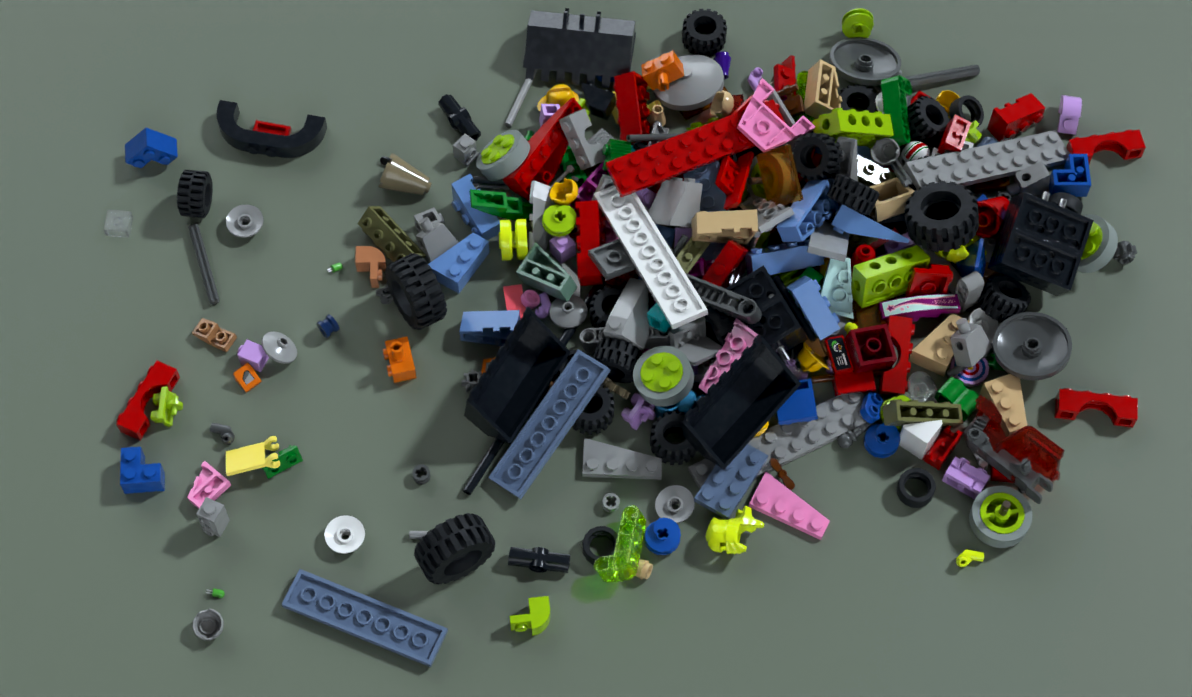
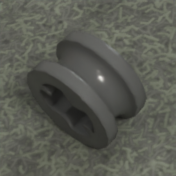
(418, 469)

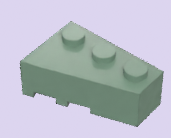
(545, 274)

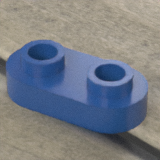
(871, 407)

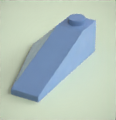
(856, 223)

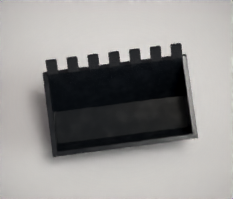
(578, 46)
(516, 378)
(739, 403)

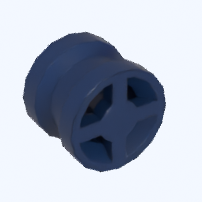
(328, 326)

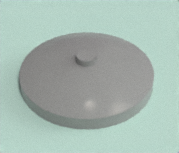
(697, 88)

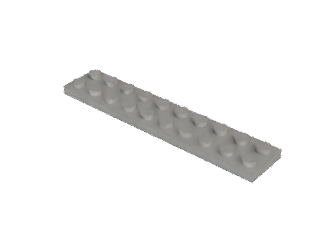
(989, 160)
(799, 438)

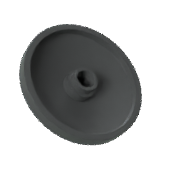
(864, 61)
(1032, 346)

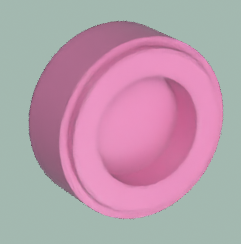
(530, 299)

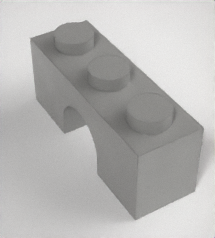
(574, 130)

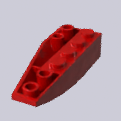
(545, 153)

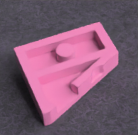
(207, 484)

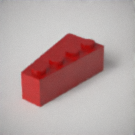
(632, 104)
(590, 228)

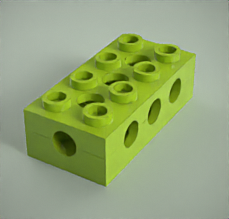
(857, 125)
(886, 275)

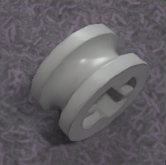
(609, 508)

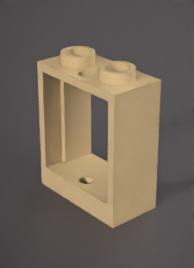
(892, 206)

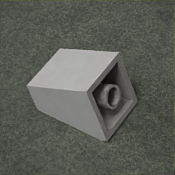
(676, 202)

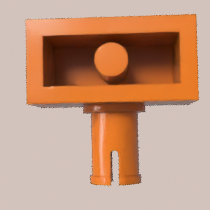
(662, 71)
(400, 359)

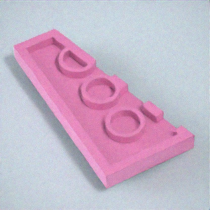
(736, 342)
(785, 506)

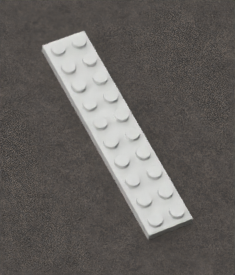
(651, 257)

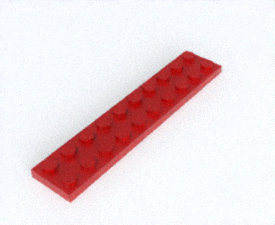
(680, 153)

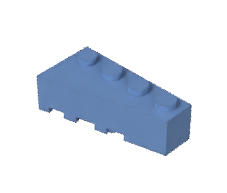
(808, 212)
(782, 257)

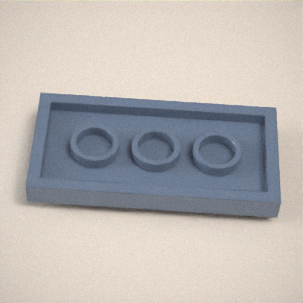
(727, 487)

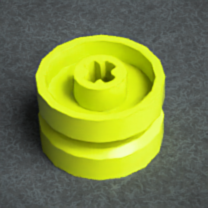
(513, 239)

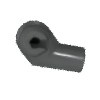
(225, 431)

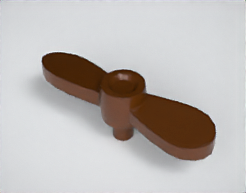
(782, 473)

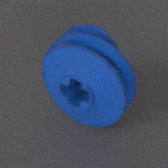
(878, 448)
(661, 528)

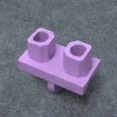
(640, 413)

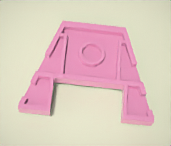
(764, 126)

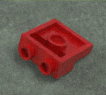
(929, 281)

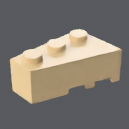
(821, 90)
(725, 226)
(936, 349)
(1008, 399)

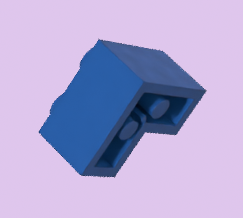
(150, 146)
(1074, 178)
(138, 476)

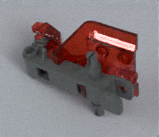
(1022, 457)

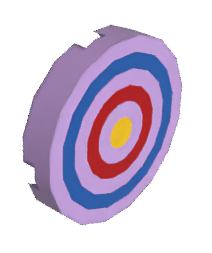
(973, 375)

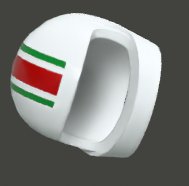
(914, 151)

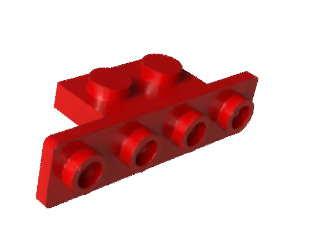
(785, 74)
(733, 177)

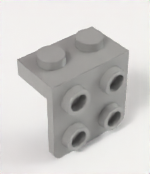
(693, 342)

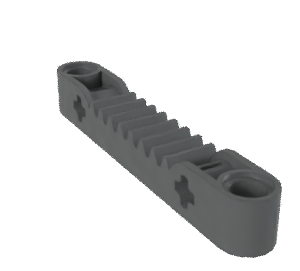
(726, 301)

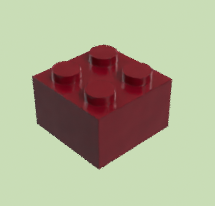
(870, 348)

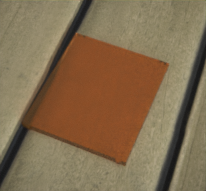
(780, 176)

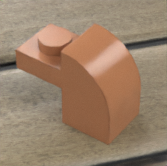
(370, 260)

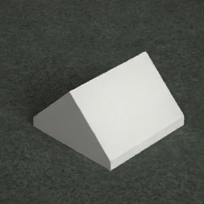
(919, 437)

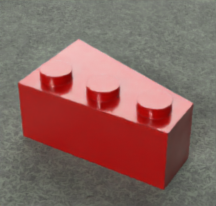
(1015, 117)

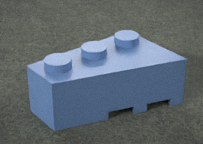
(481, 223)
(460, 262)
(814, 307)
(488, 326)

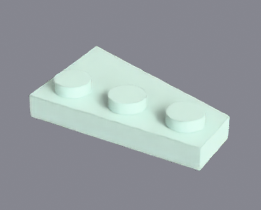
(838, 287)

